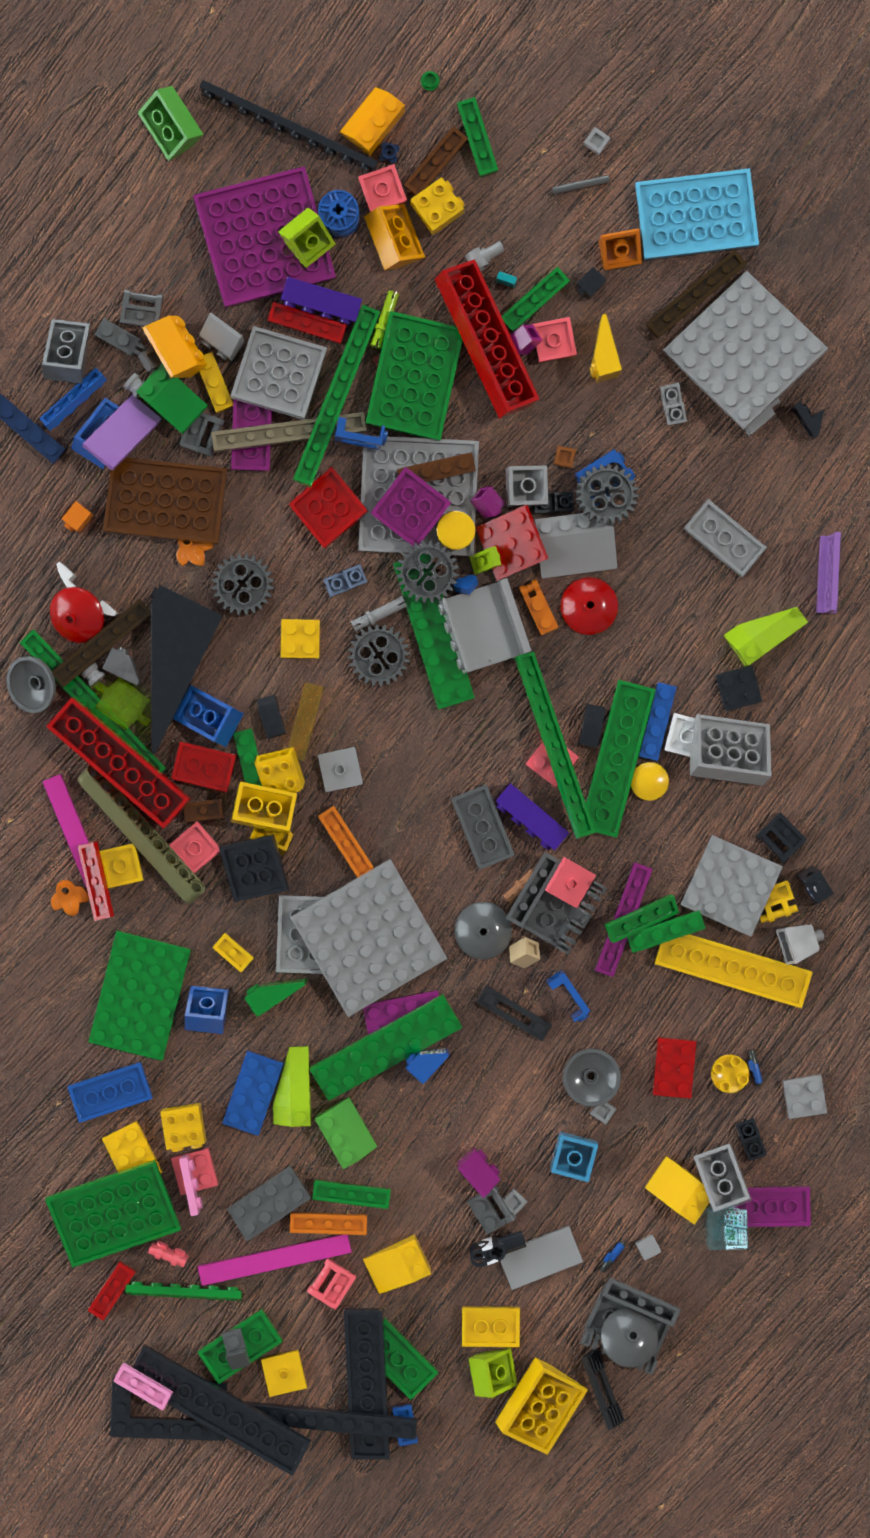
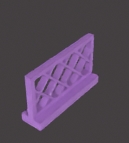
(828, 573)

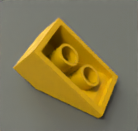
(605, 358)
(679, 1190)
(398, 1265)

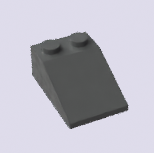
(66, 351)

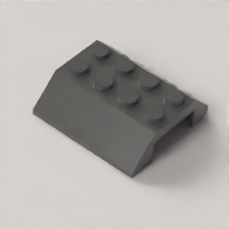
(545, 913)
(618, 1295)

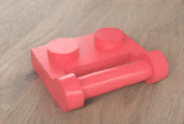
(336, 1288)

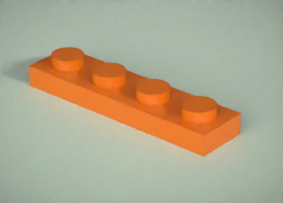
(345, 841)
(328, 1223)

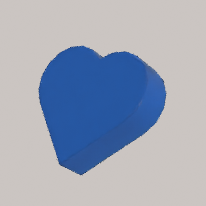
(466, 585)

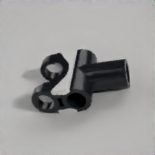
(487, 1248)

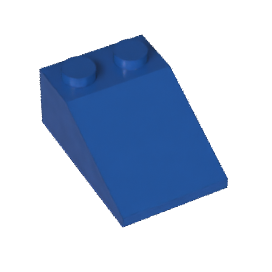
(98, 417)
(208, 716)

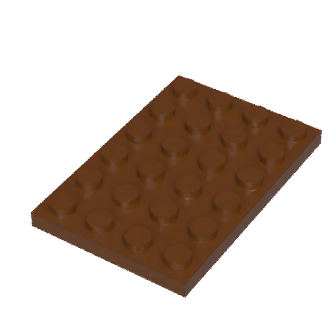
(165, 500)

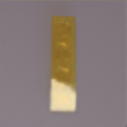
(305, 719)

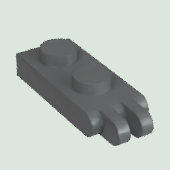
(119, 338)

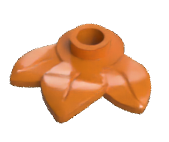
(192, 552)
(70, 900)

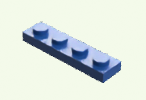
(73, 399)
(657, 721)

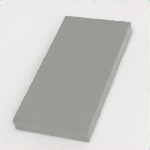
(725, 538)
(541, 1257)

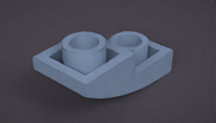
(345, 581)

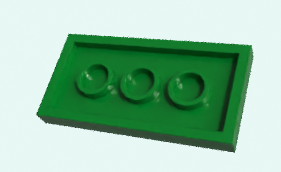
(259, 1338)
(405, 1364)

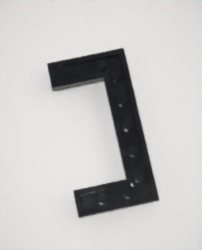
(155, 1427)

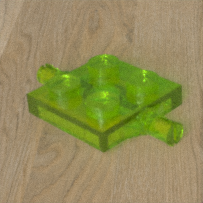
(122, 703)

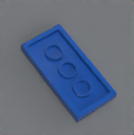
(110, 1092)
(253, 1093)

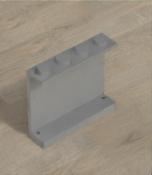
(484, 626)

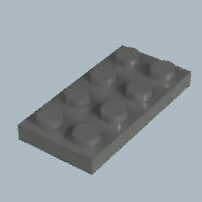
(482, 827)
(269, 1203)

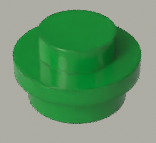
(430, 81)

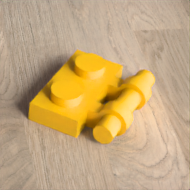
(780, 894)

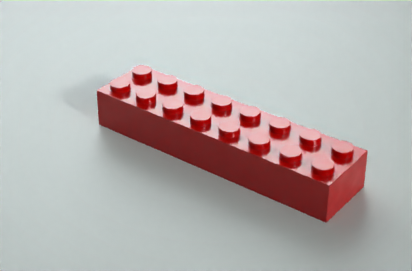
(486, 338)
(118, 762)

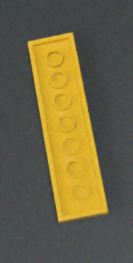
(735, 968)

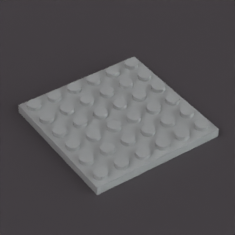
(745, 350)
(380, 472)
(368, 937)

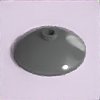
(24, 685)
(481, 916)
(599, 1088)
(617, 1340)

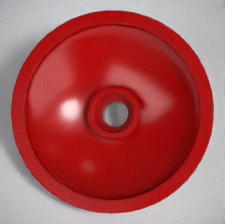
(82, 608)
(579, 616)

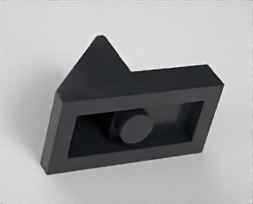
(811, 424)

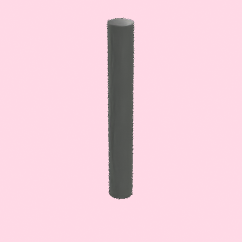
(580, 184)

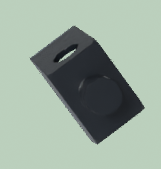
(815, 884)

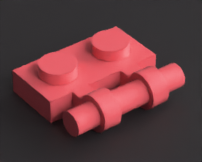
(161, 1250)

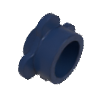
(389, 147)

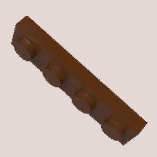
(436, 161)
(443, 468)

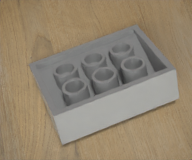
(576, 545)
(731, 750)

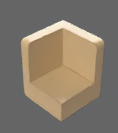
(524, 952)

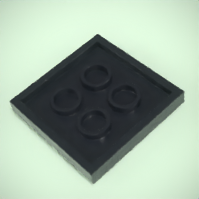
(254, 867)

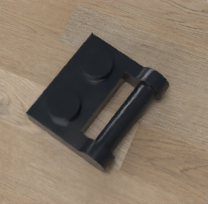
(785, 832)

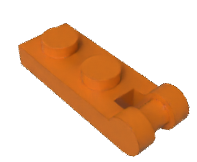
(538, 608)

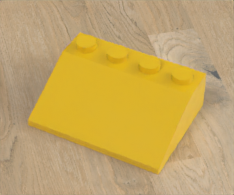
(540, 1406)

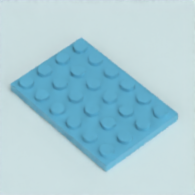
(697, 214)

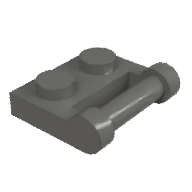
(140, 315)
(194, 434)
(488, 1214)

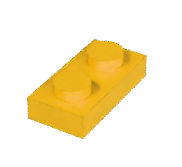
(233, 952)

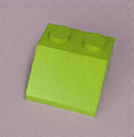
(307, 237)
(492, 1372)

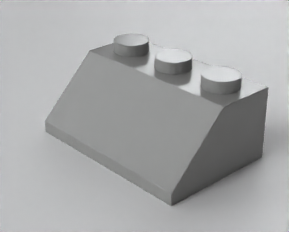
(722, 1178)

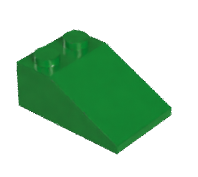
(171, 399)
(267, 995)

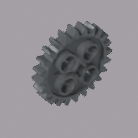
(603, 478)
(412, 560)
(228, 573)
(364, 665)

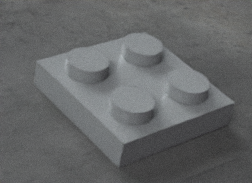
(804, 1096)

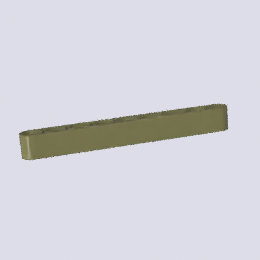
(142, 835)

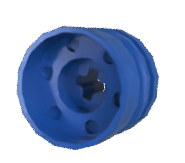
(339, 225)

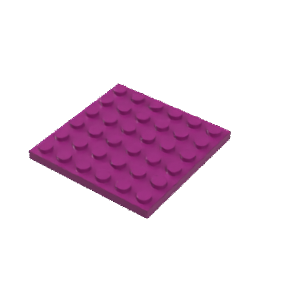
(244, 236)

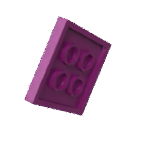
(410, 507)

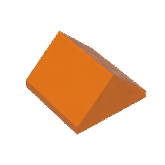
(620, 249)

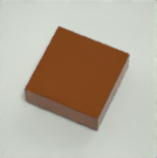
(564, 457)

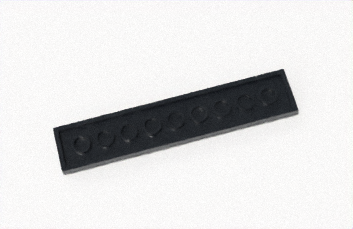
(225, 1412)

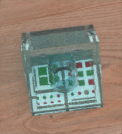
(726, 1229)

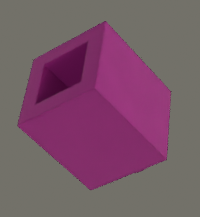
(526, 339)
(487, 502)

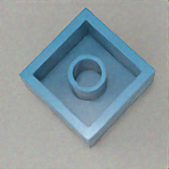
(574, 1156)

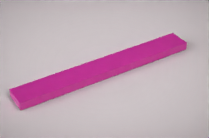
(274, 1259)

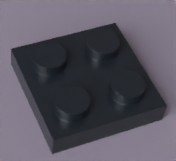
(738, 688)

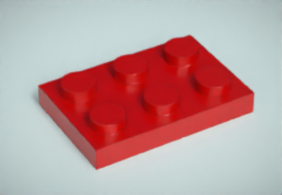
(203, 766)
(674, 1067)

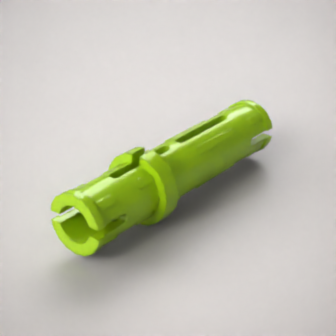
(380, 328)

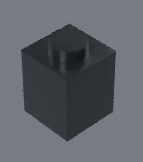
(590, 284)

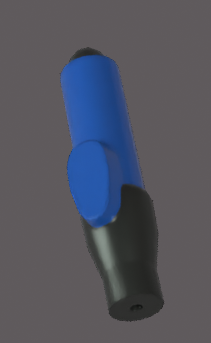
(754, 1067)
(610, 1257)

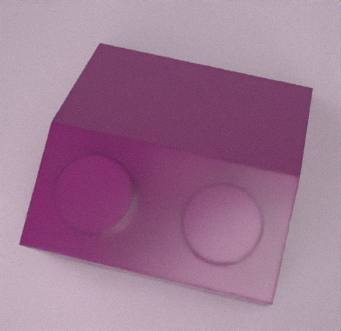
(479, 1171)

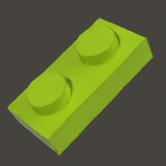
(485, 560)

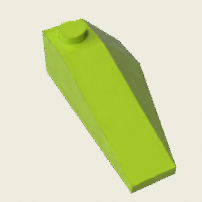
(760, 635)
(293, 1093)

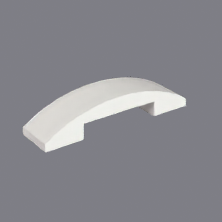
(67, 577)

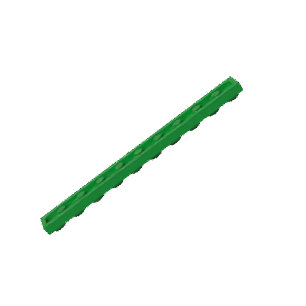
(336, 396)
(82, 692)
(555, 745)

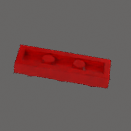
(111, 1291)

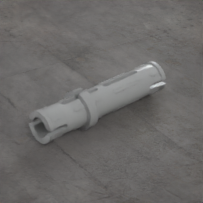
(378, 614)

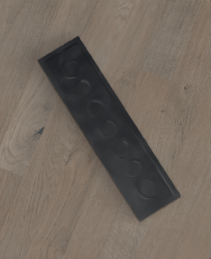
(366, 1376)

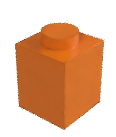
(77, 517)

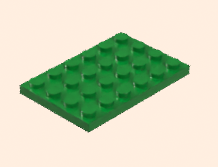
(414, 376)
(139, 995)
(113, 1213)

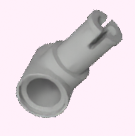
(485, 255)

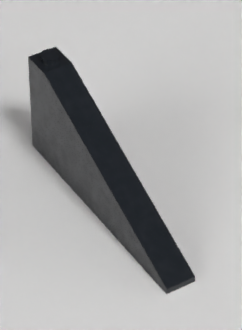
(178, 642)

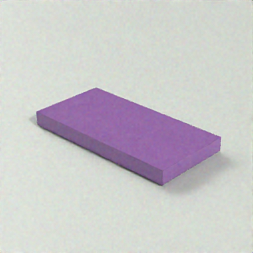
(122, 432)

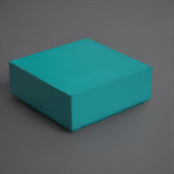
(506, 279)

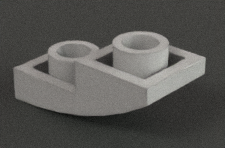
(673, 404)

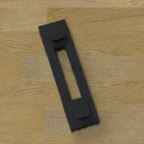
(538, 1027)
(612, 1414)

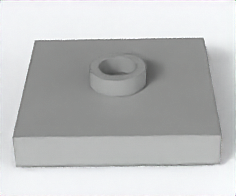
(340, 769)

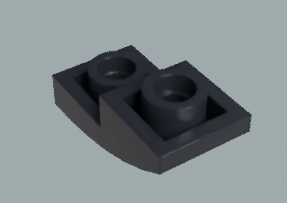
(557, 503)
(271, 717)
(591, 725)
(751, 1139)

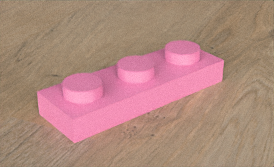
(191, 1185)
(143, 1386)

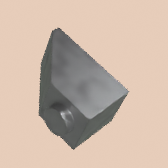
(122, 665)

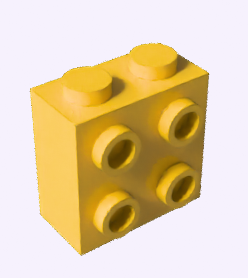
(437, 205)
(280, 770)
(183, 1127)

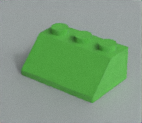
(170, 122)
(345, 1132)

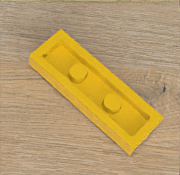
(215, 384)

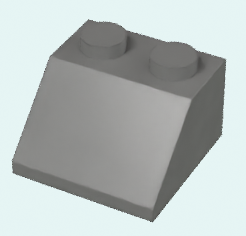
(221, 337)
(526, 486)

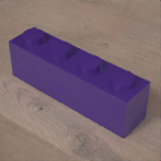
(320, 299)
(530, 815)

